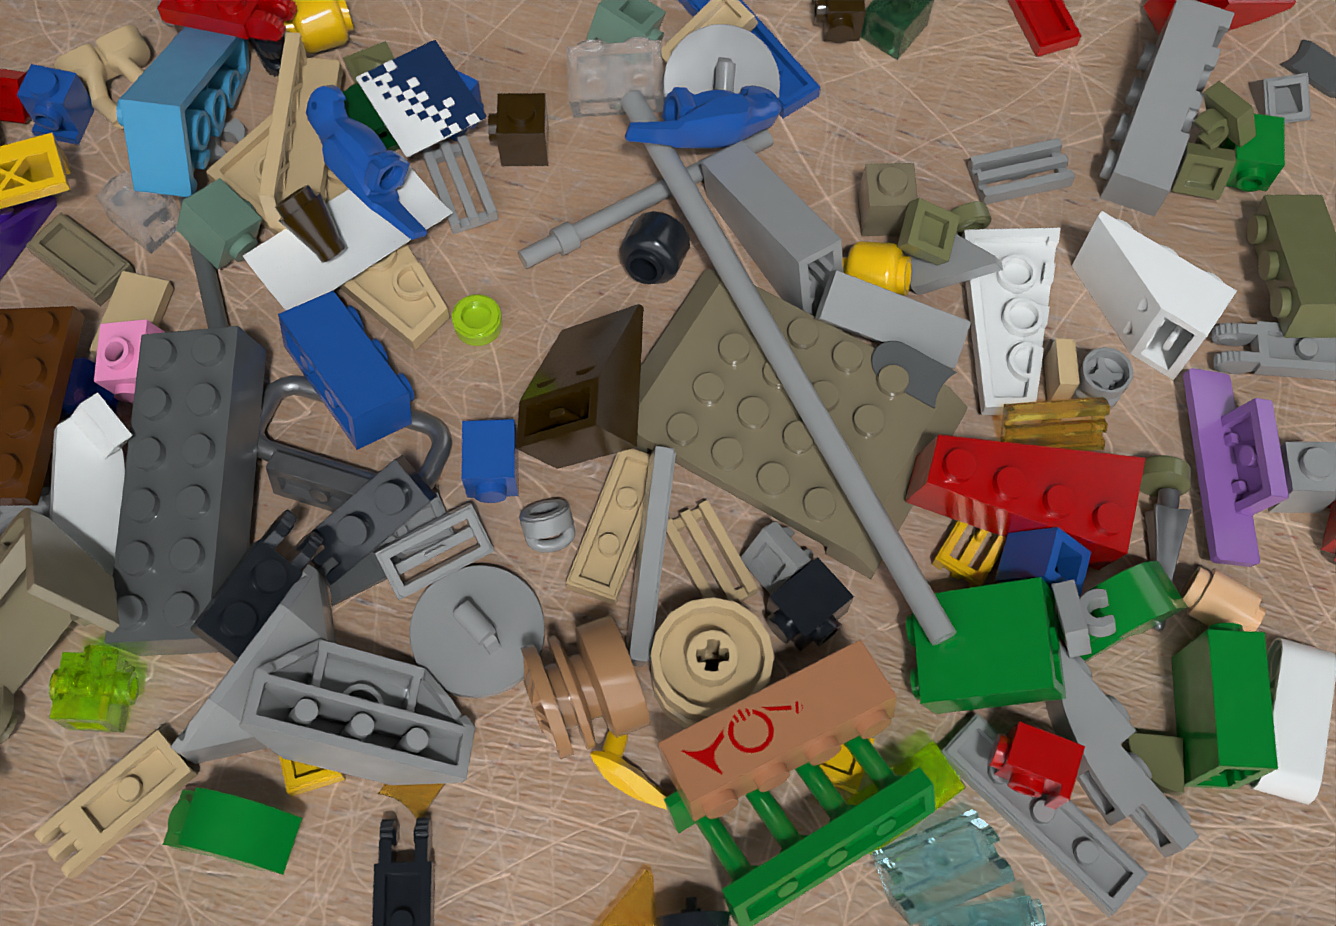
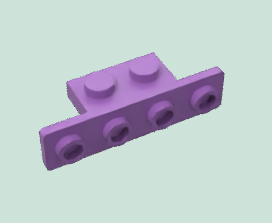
(1235, 464)

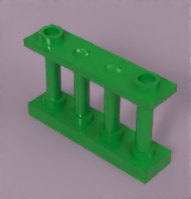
(812, 858)

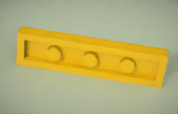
(32, 170)

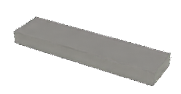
(650, 555)
(1061, 835)

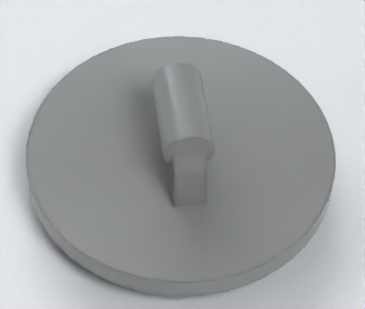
(721, 60)
(473, 628)

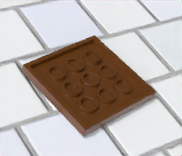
(34, 377)

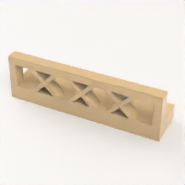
(293, 146)

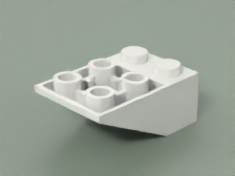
(1150, 294)

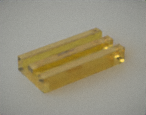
(1052, 431)

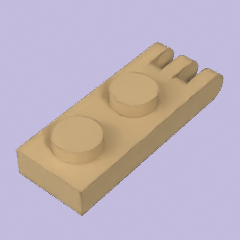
(115, 804)

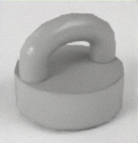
(548, 520)

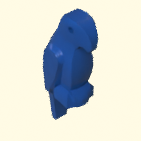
(709, 118)
(361, 159)

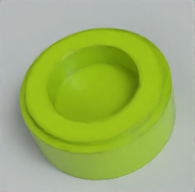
(477, 320)

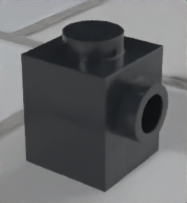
(808, 606)

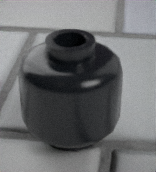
(654, 248)

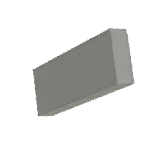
(891, 317)

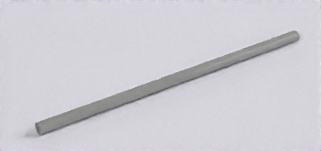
(796, 383)

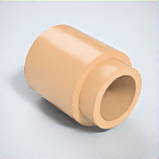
(1221, 599)

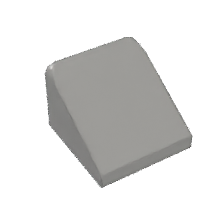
(1283, 97)

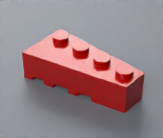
(1031, 488)

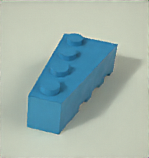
(179, 107)

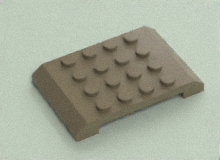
(736, 427)

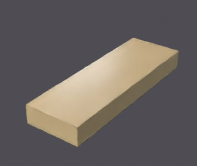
(612, 531)

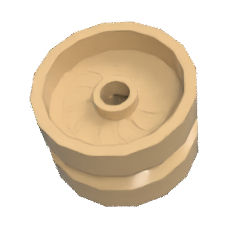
(708, 633)

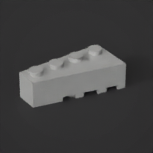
(1163, 106)

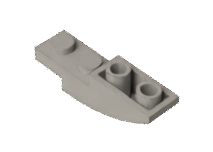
(1111, 777)

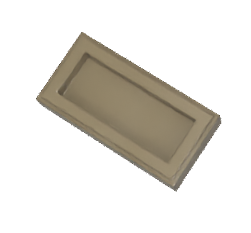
(79, 258)

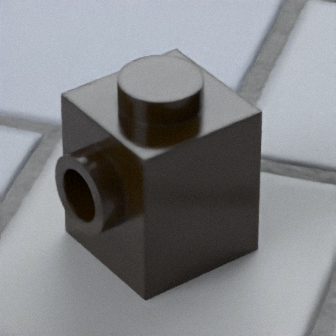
(520, 129)

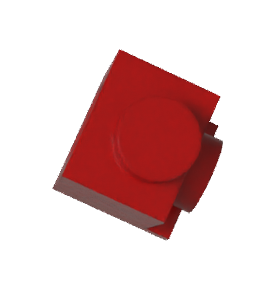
(1037, 763)

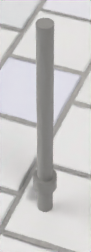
(567, 237)

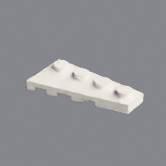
(1011, 313)

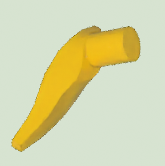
(623, 775)

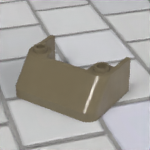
(42, 590)

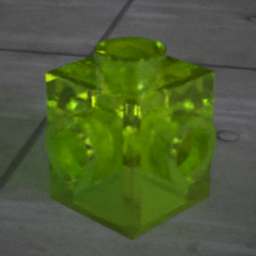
(93, 690)

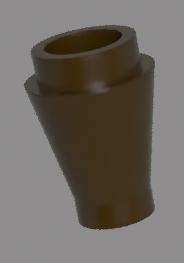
(311, 222)

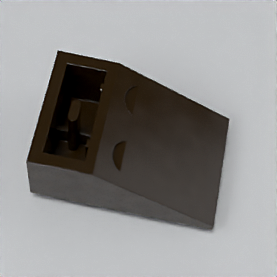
(585, 392)

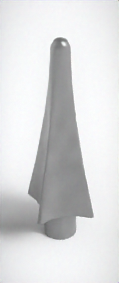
(1166, 532)

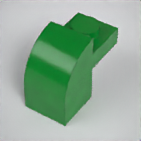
(1138, 602)
(232, 829)

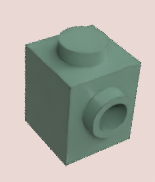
(219, 223)

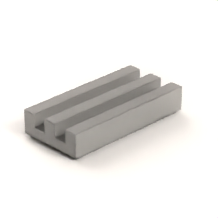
(448, 154)
(1018, 164)
(424, 532)

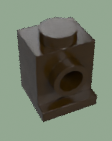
(840, 19)

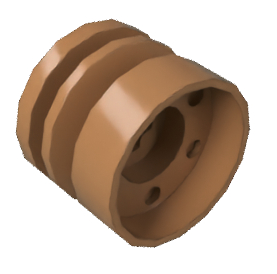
(585, 686)

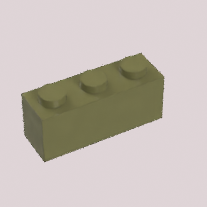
(1297, 262)

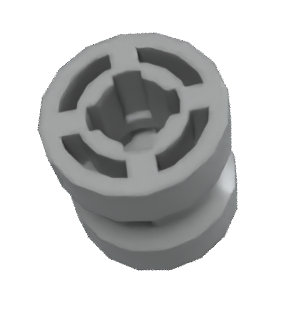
(1104, 374)

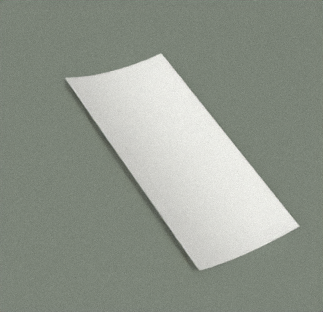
(298, 275)

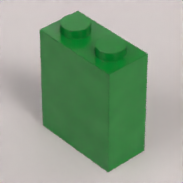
(1001, 649)
(1224, 708)

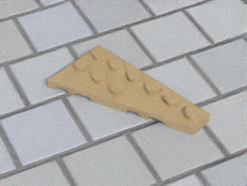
(390, 290)

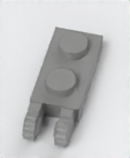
(1273, 353)

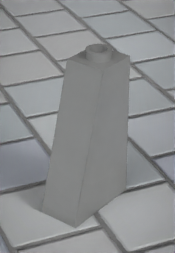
(773, 225)

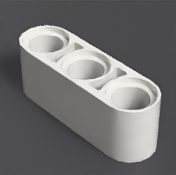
(1302, 702)

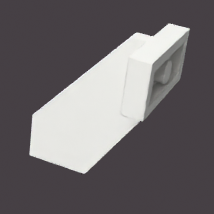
(89, 478)

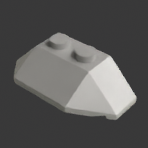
(297, 621)
(358, 716)

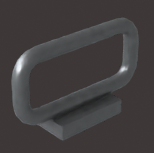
(323, 480)

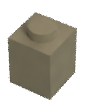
(885, 197)

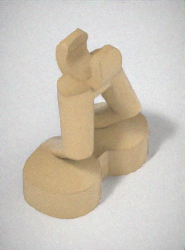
(116, 54)

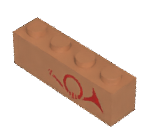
(778, 731)

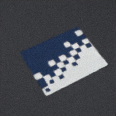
(421, 98)

